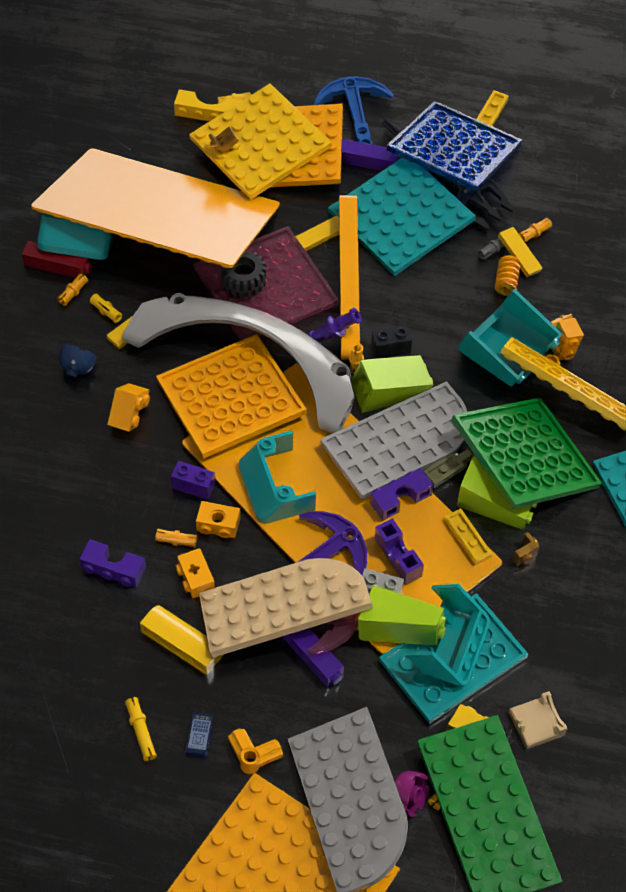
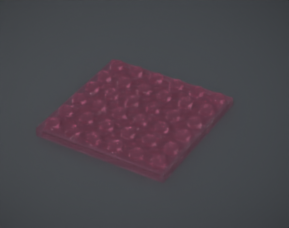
(292, 282)

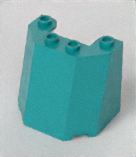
(512, 319)

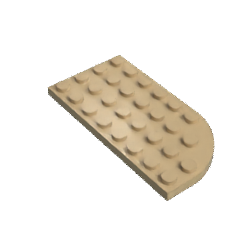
(281, 603)

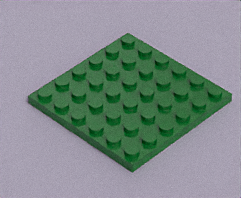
(526, 452)

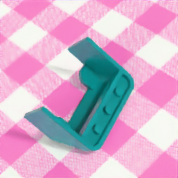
(73, 239)
(267, 500)
(462, 641)

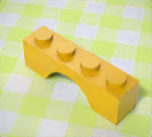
(189, 106)

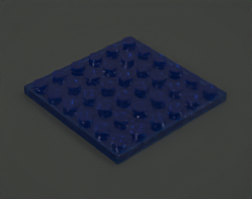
(454, 145)

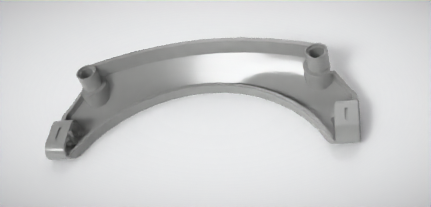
(321, 367)

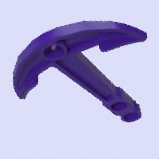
(337, 543)

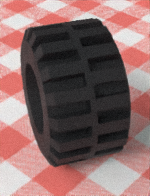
(245, 284)

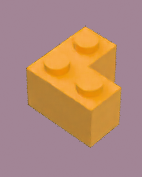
(126, 406)

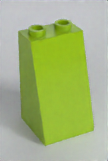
(389, 381)
(482, 497)
(401, 619)

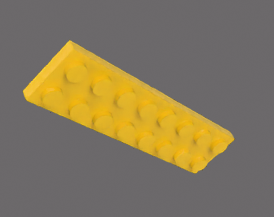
(564, 380)

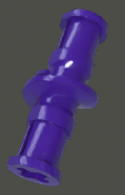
(336, 327)

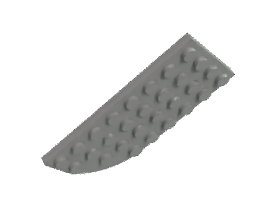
(397, 440)
(352, 799)

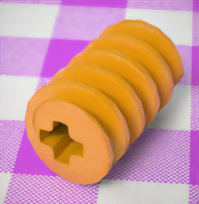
(507, 275)

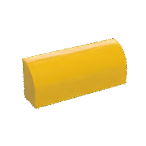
(179, 638)

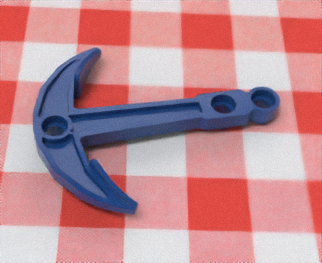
(351, 87)

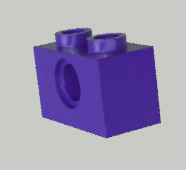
(193, 480)

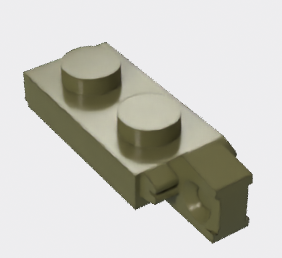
(448, 467)

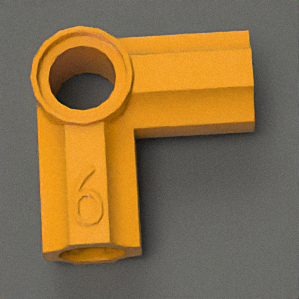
(245, 750)

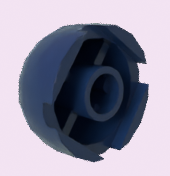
(76, 361)

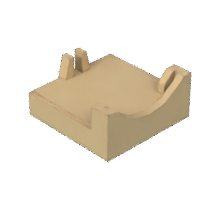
(537, 721)

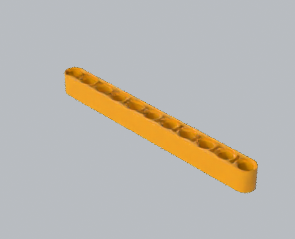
(348, 269)

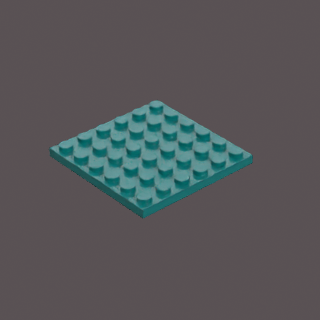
(405, 214)

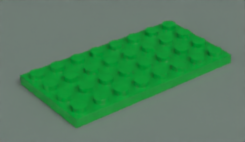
(488, 809)

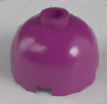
(412, 790)

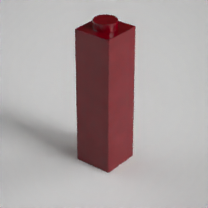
(55, 262)

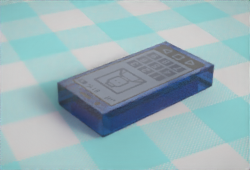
(199, 734)

